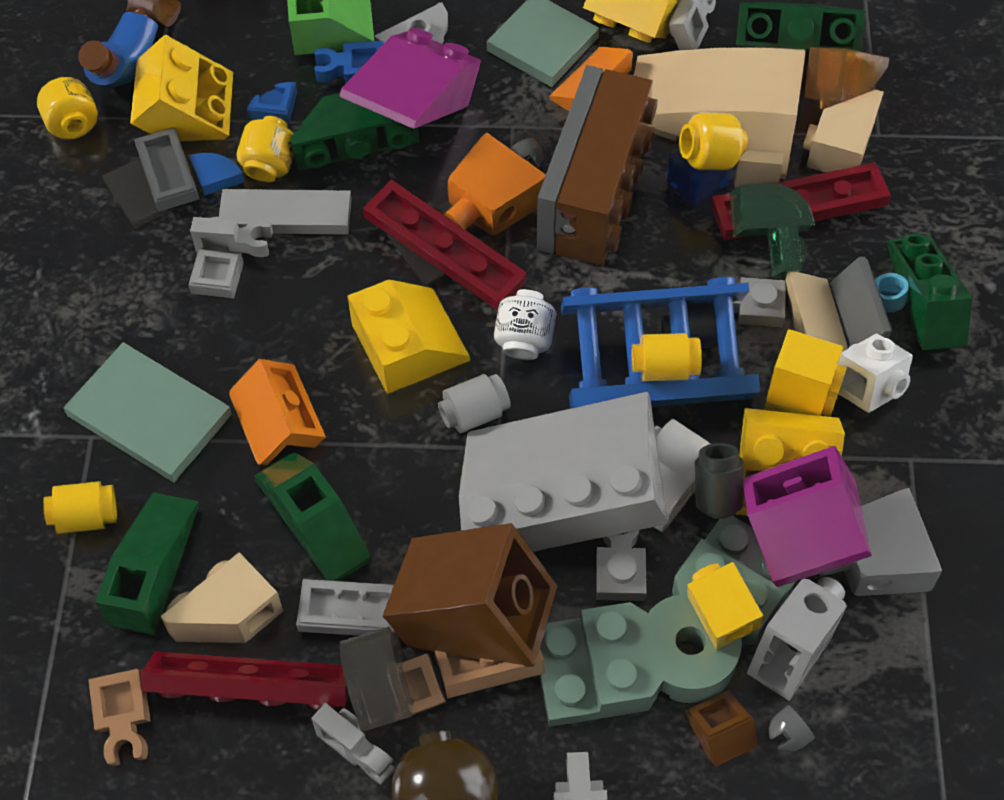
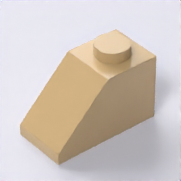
(842, 133)

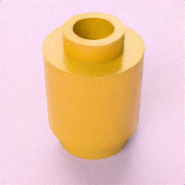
(666, 357)
(80, 507)

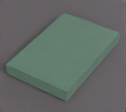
(148, 411)

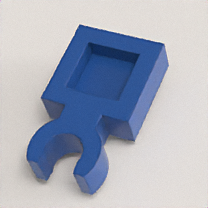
(343, 63)

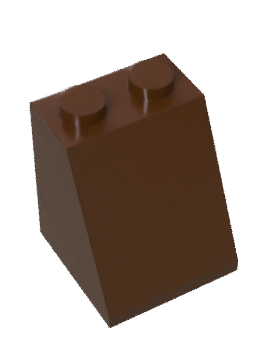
(472, 595)

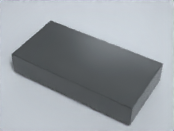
(166, 169)

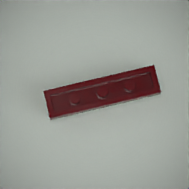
(826, 194)
(444, 244)
(245, 678)

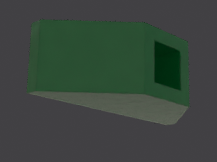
(799, 26)
(345, 131)
(314, 515)

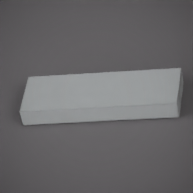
(289, 209)

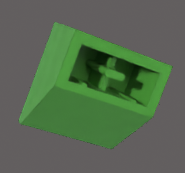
(329, 24)

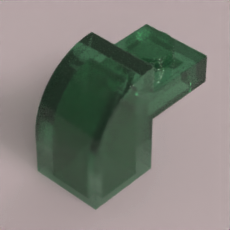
(775, 212)

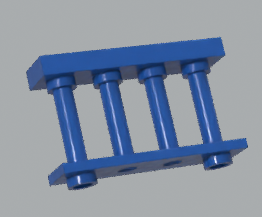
(731, 380)

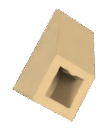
(225, 607)

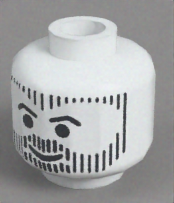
(524, 325)

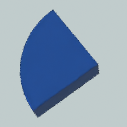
(274, 103)
(215, 172)

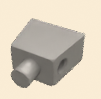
(899, 549)
(805, 623)

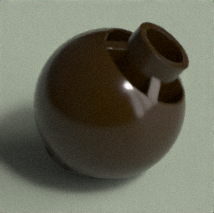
(444, 771)

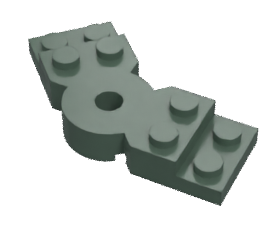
(623, 657)

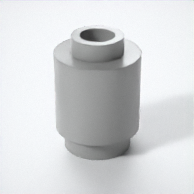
(474, 402)

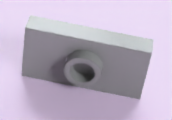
(342, 607)

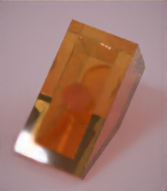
(841, 74)

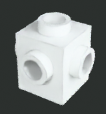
(874, 372)

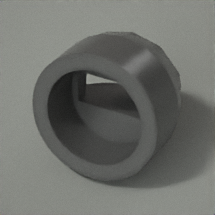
(792, 727)

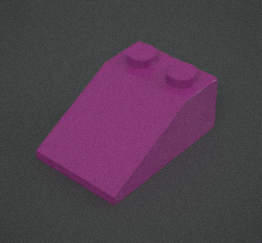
(414, 79)

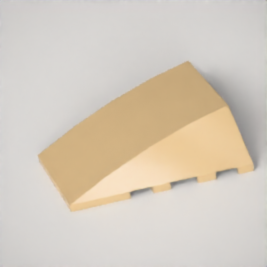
(750, 83)

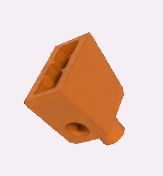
(492, 187)

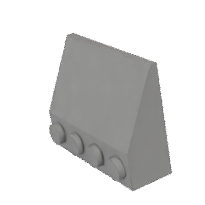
(566, 474)

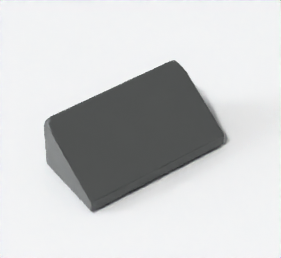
(859, 303)

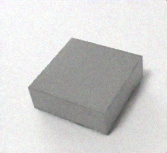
(216, 273)

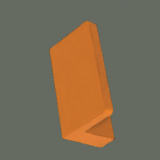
(275, 410)

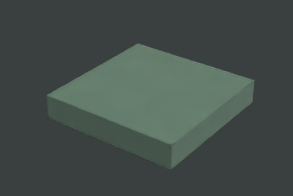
(543, 40)

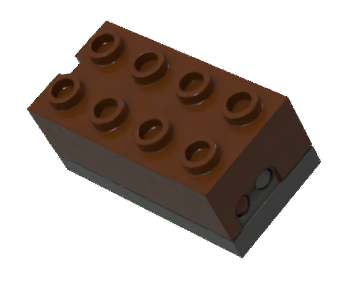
(596, 166)

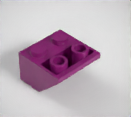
(807, 516)

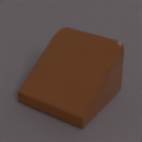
(723, 727)

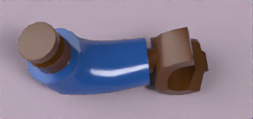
(115, 61)

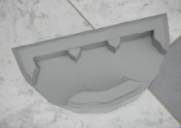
(431, 20)

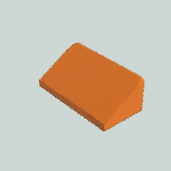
(604, 57)

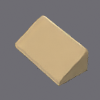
(813, 308)

